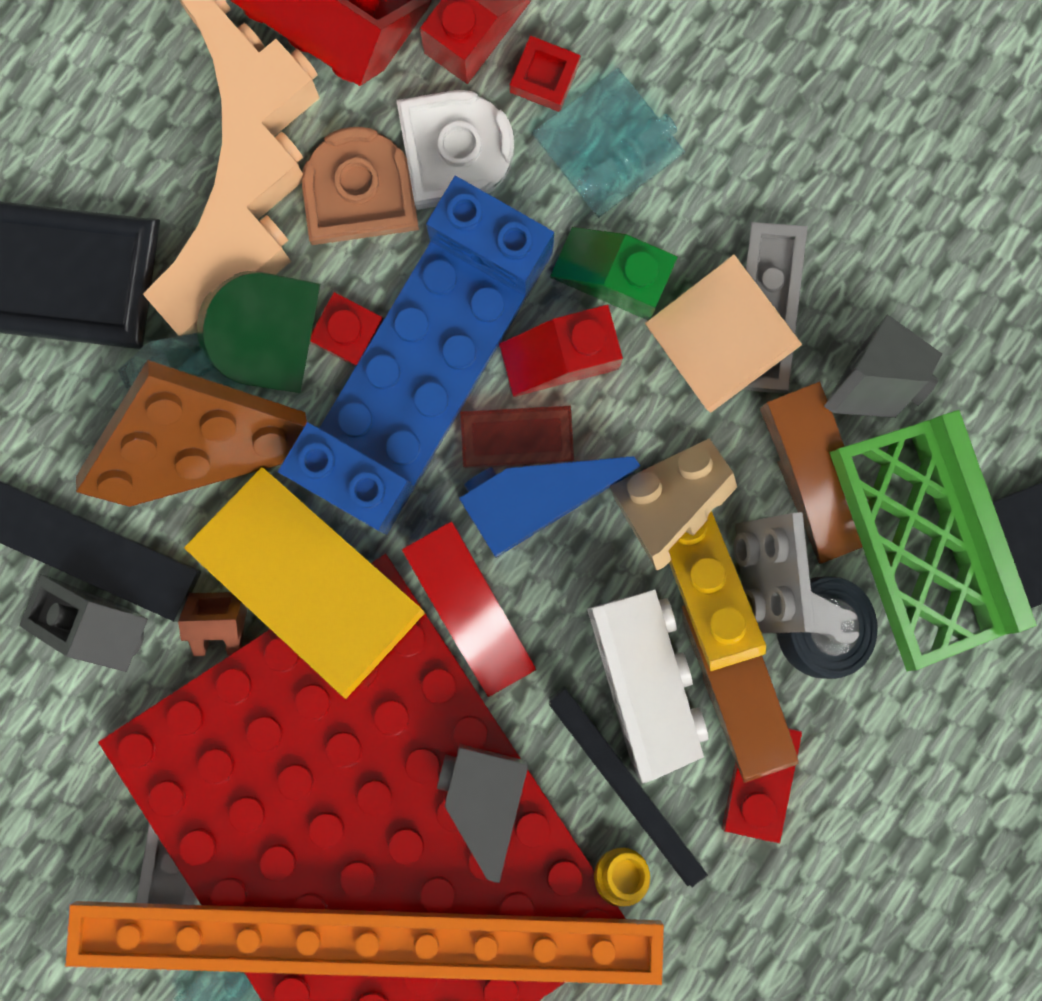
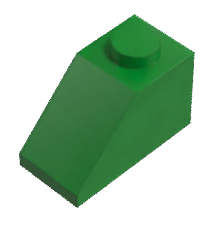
(615, 269)

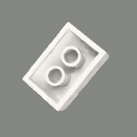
(648, 684)

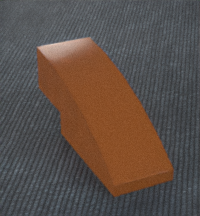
(803, 438)
(747, 712)

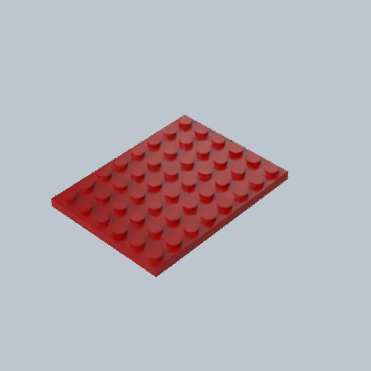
(333, 802)

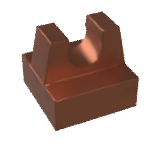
(212, 618)

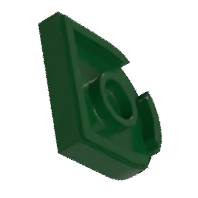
(259, 329)

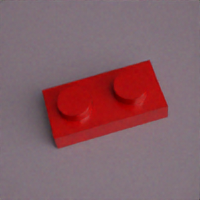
(760, 805)

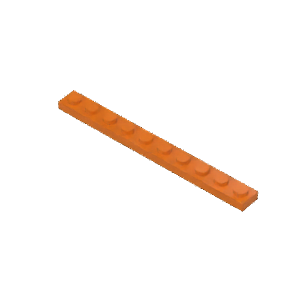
(364, 943)

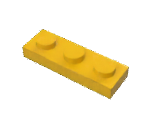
(715, 598)

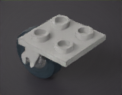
(820, 622)

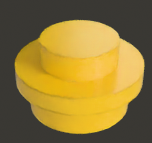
(622, 877)

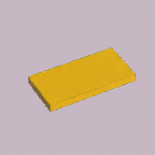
(304, 582)

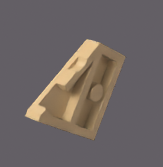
(674, 497)

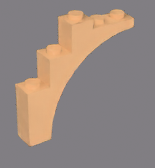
(260, 96)

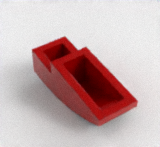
(469, 609)

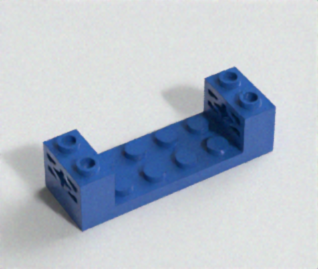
(423, 357)

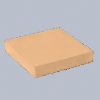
(723, 334)

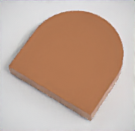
(357, 188)

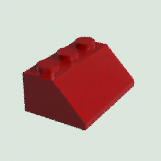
(347, 35)

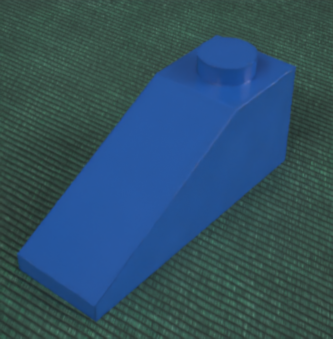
(529, 498)

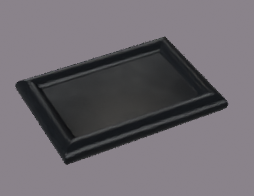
(75, 274)

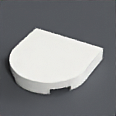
(451, 137)

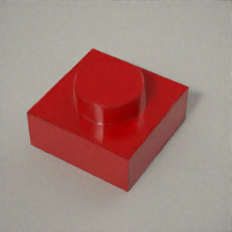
(545, 73)
(345, 329)

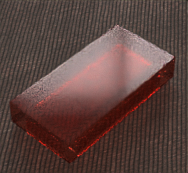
(517, 437)

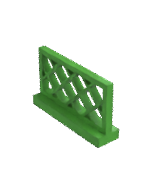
(965, 526)

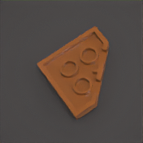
(184, 435)

